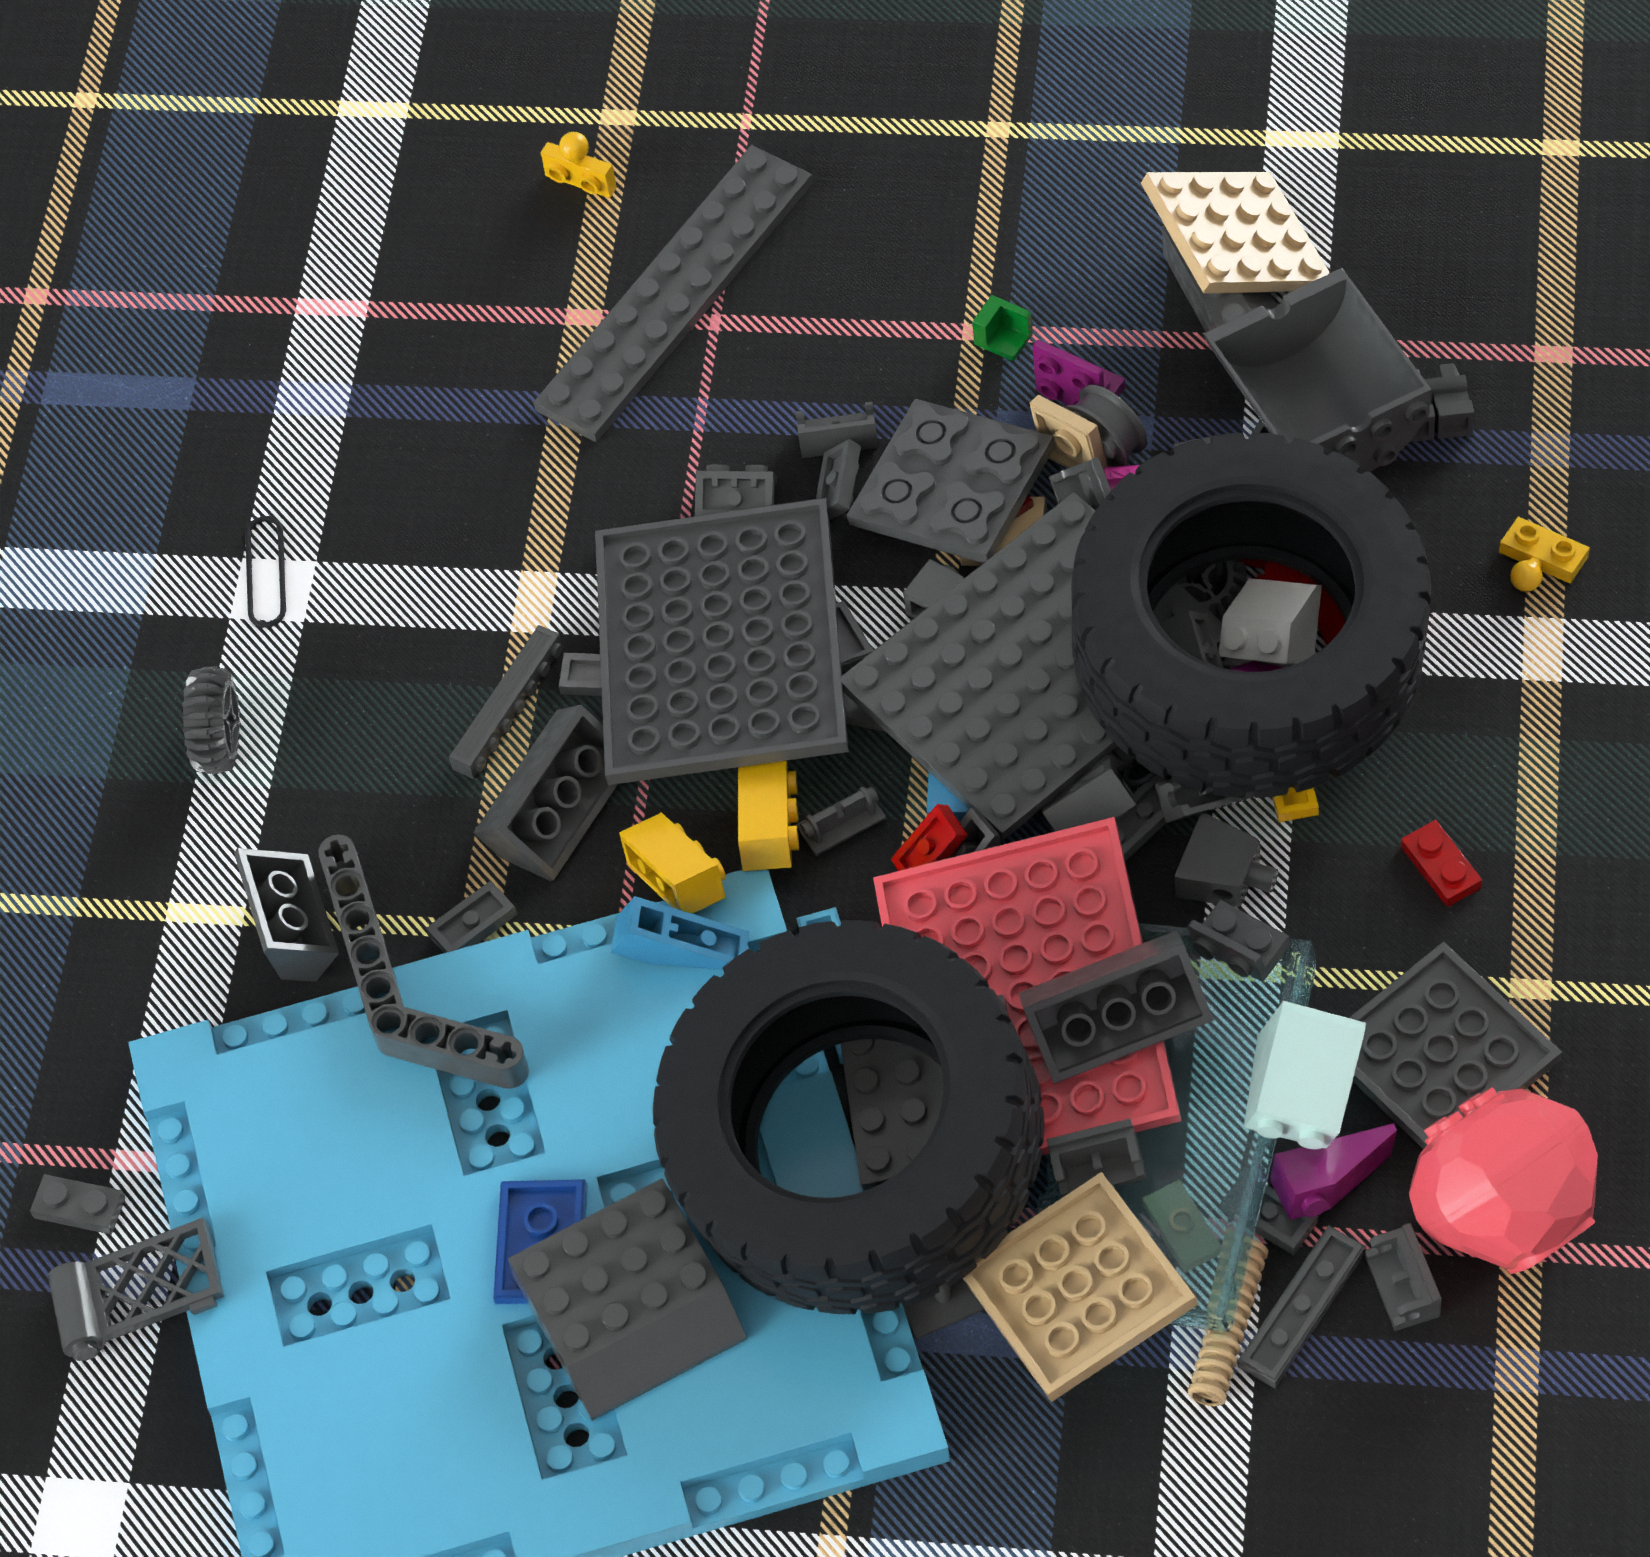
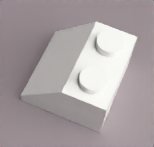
(1272, 622)

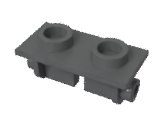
(841, 820)

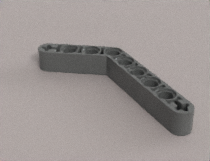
(497, 1056)

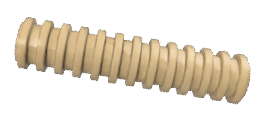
(1221, 1348)

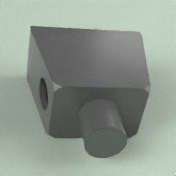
(1221, 865)

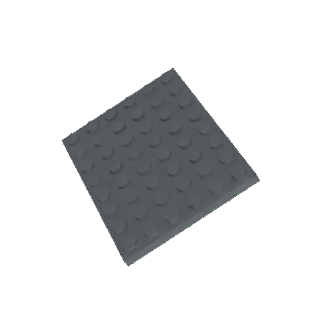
(719, 642)
(990, 681)

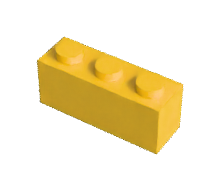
(767, 816)
(673, 864)

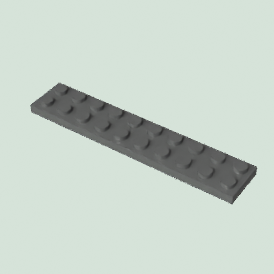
(673, 293)

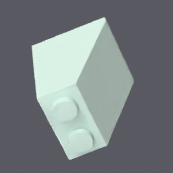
(1303, 1075)

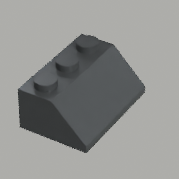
(288, 912)

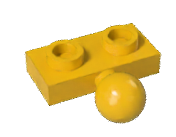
(572, 165)
(1540, 552)

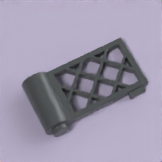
(81, 1299)

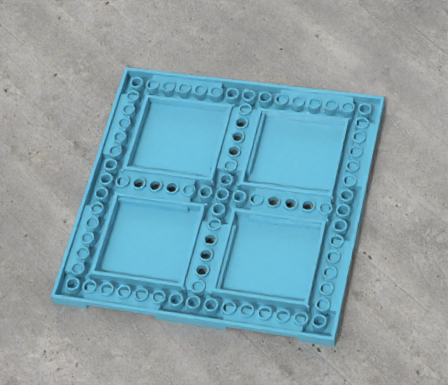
(432, 1406)

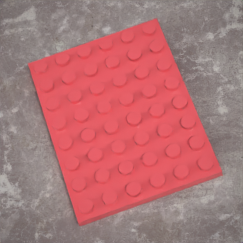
(1031, 917)

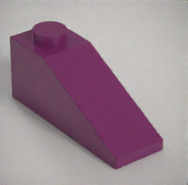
(1319, 1178)

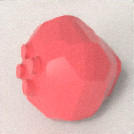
(1506, 1178)

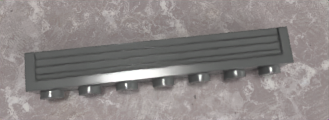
(506, 702)

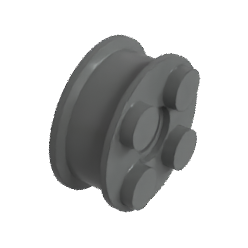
(1117, 423)

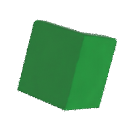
(1002, 328)

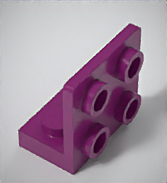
(1064, 375)

